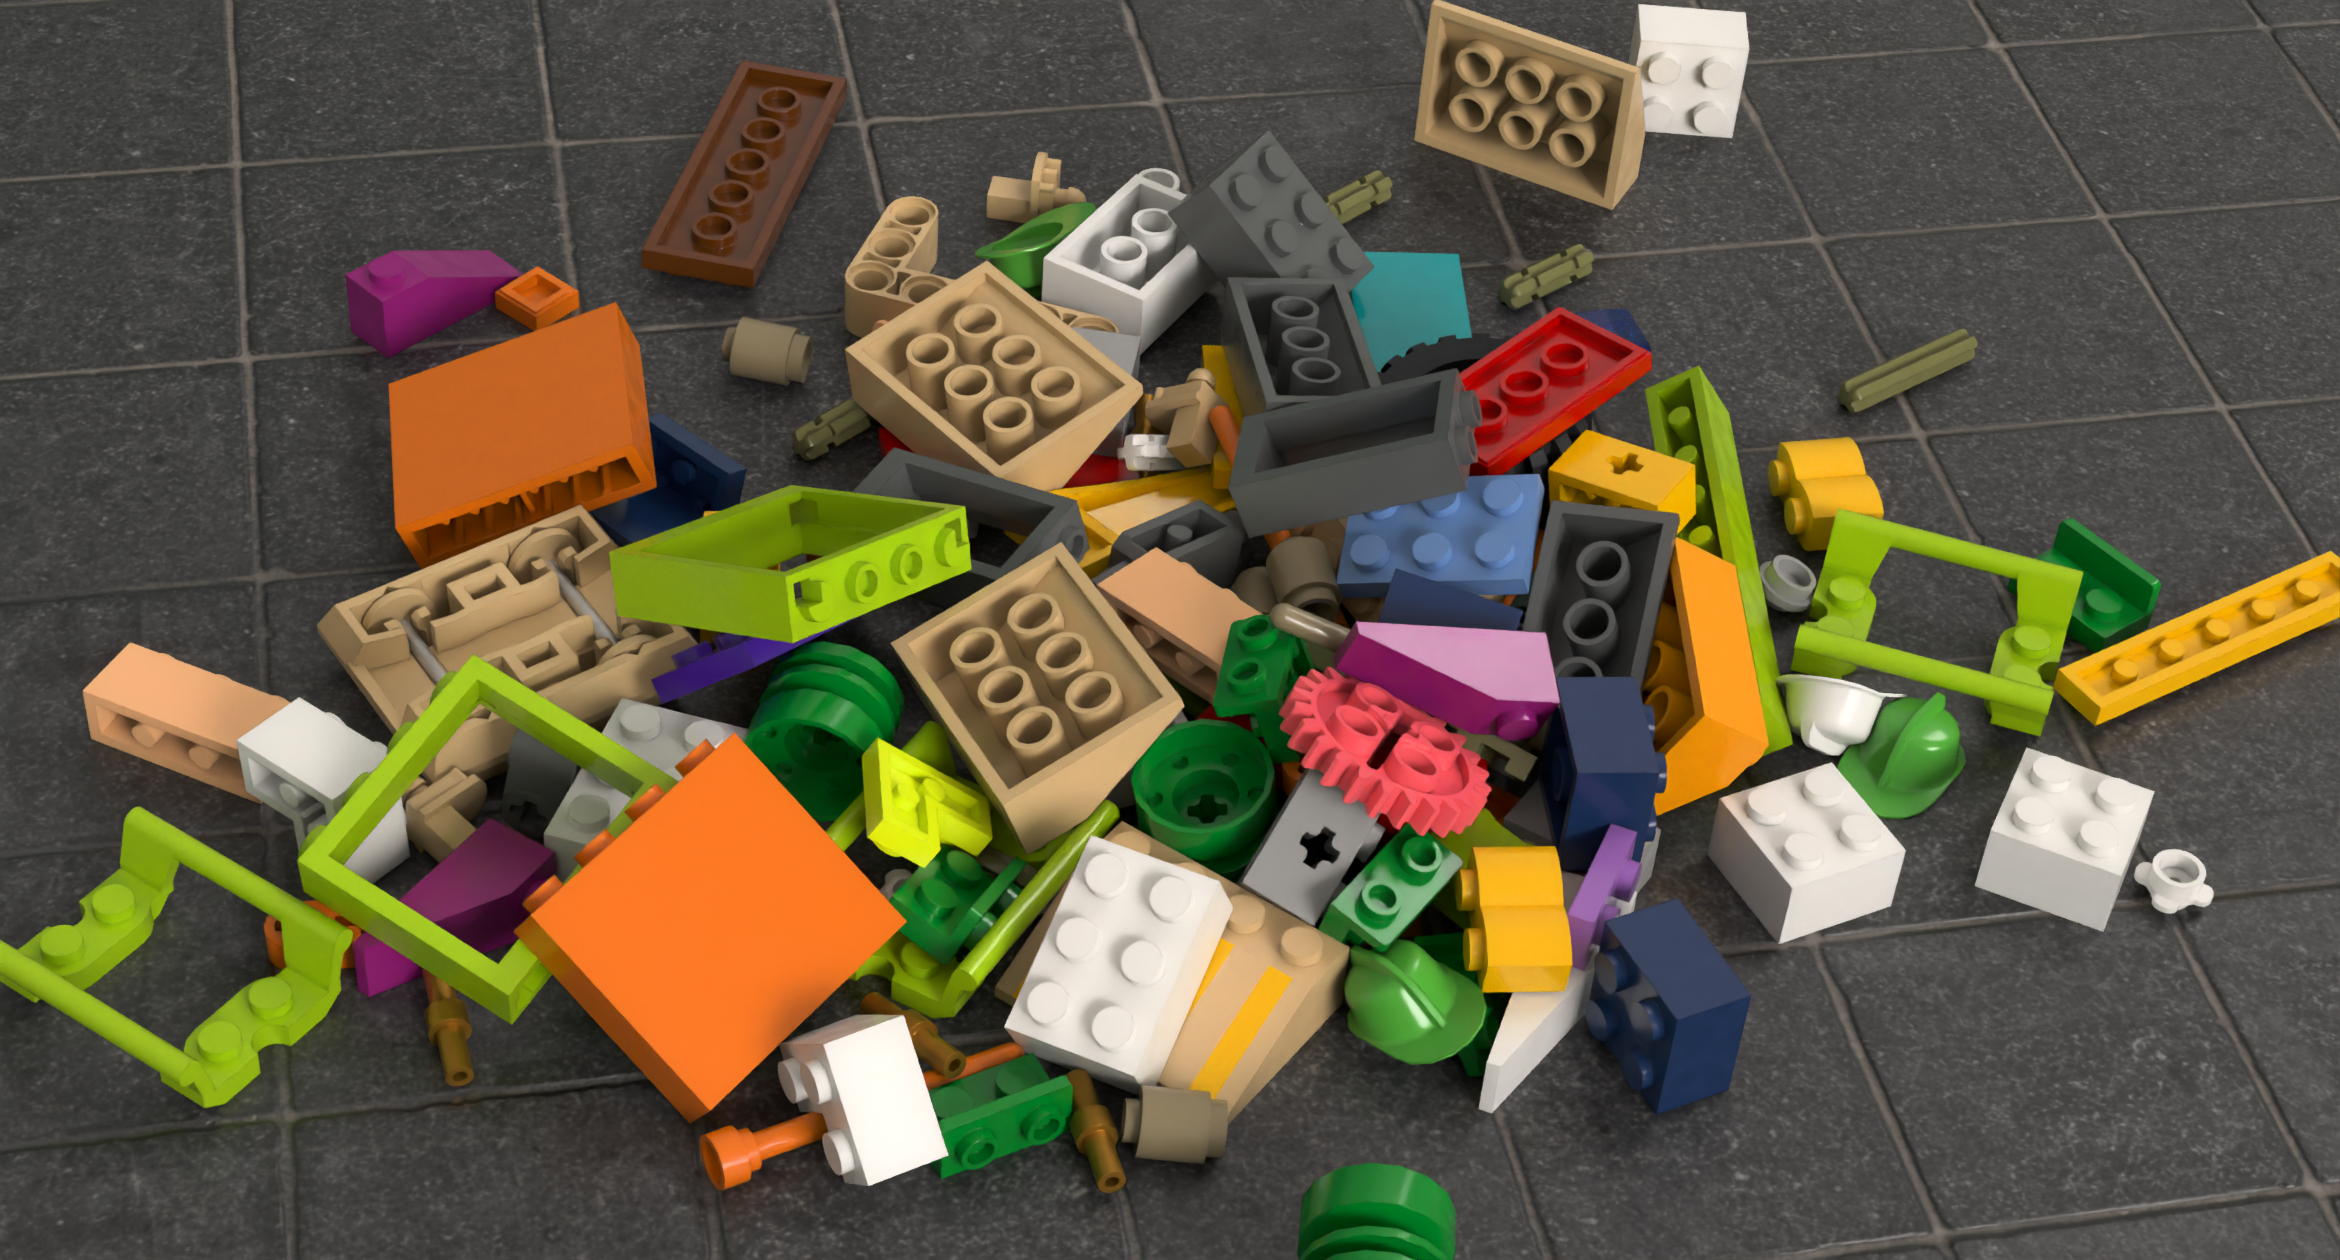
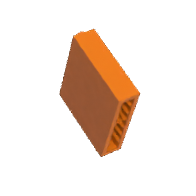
(519, 435)
(708, 925)

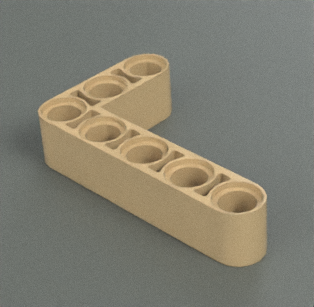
(895, 268)

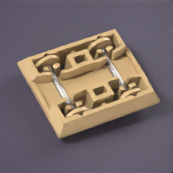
(526, 605)

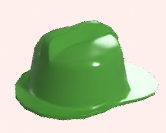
(1023, 250)
(1906, 757)
(1411, 1003)

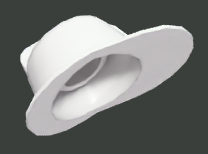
(1830, 711)

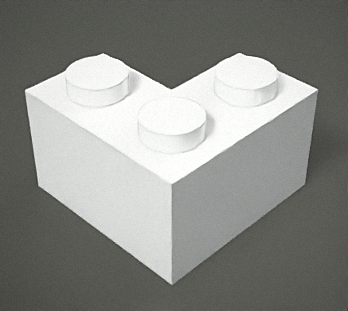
(303, 767)
(870, 1095)

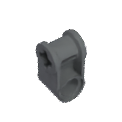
(534, 784)

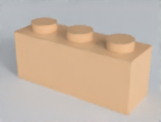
(1176, 617)
(176, 715)

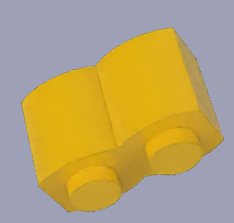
(1816, 481)
(1516, 919)

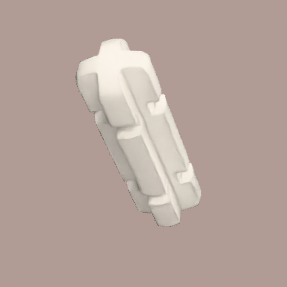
(1149, 453)

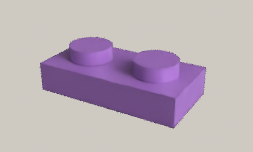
(1609, 878)

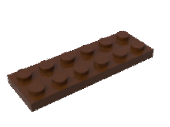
(745, 174)

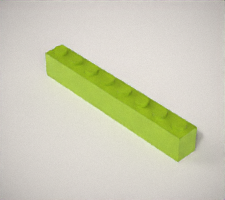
(1697, 428)

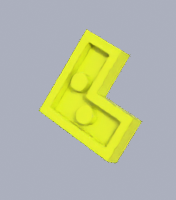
(918, 807)

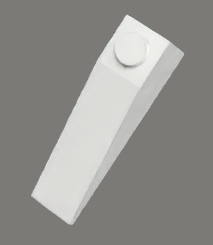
(1538, 1019)

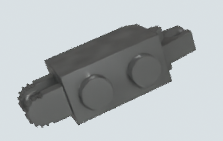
(1191, 535)

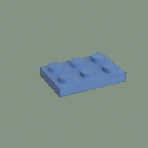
(1464, 539)

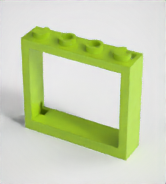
(717, 576)
(321, 859)

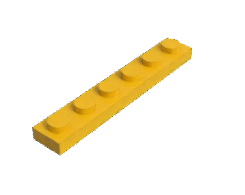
(2203, 641)

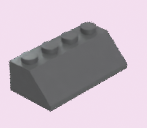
(1293, 342)
(1601, 588)

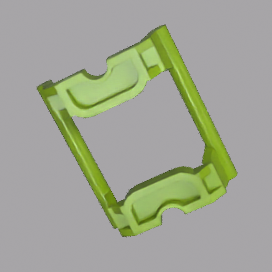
(2024, 653)
(120, 917)
(917, 976)

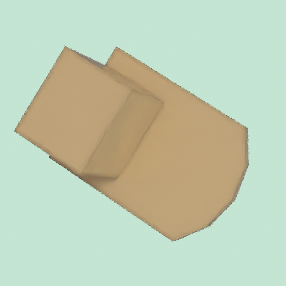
(1025, 199)
(1184, 416)
(442, 811)

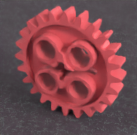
(1424, 777)

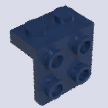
(688, 479)

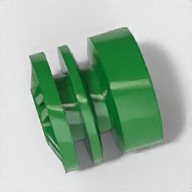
(819, 720)
(1207, 793)
(1376, 1215)

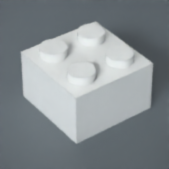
(1690, 68)
(2064, 839)
(1805, 852)

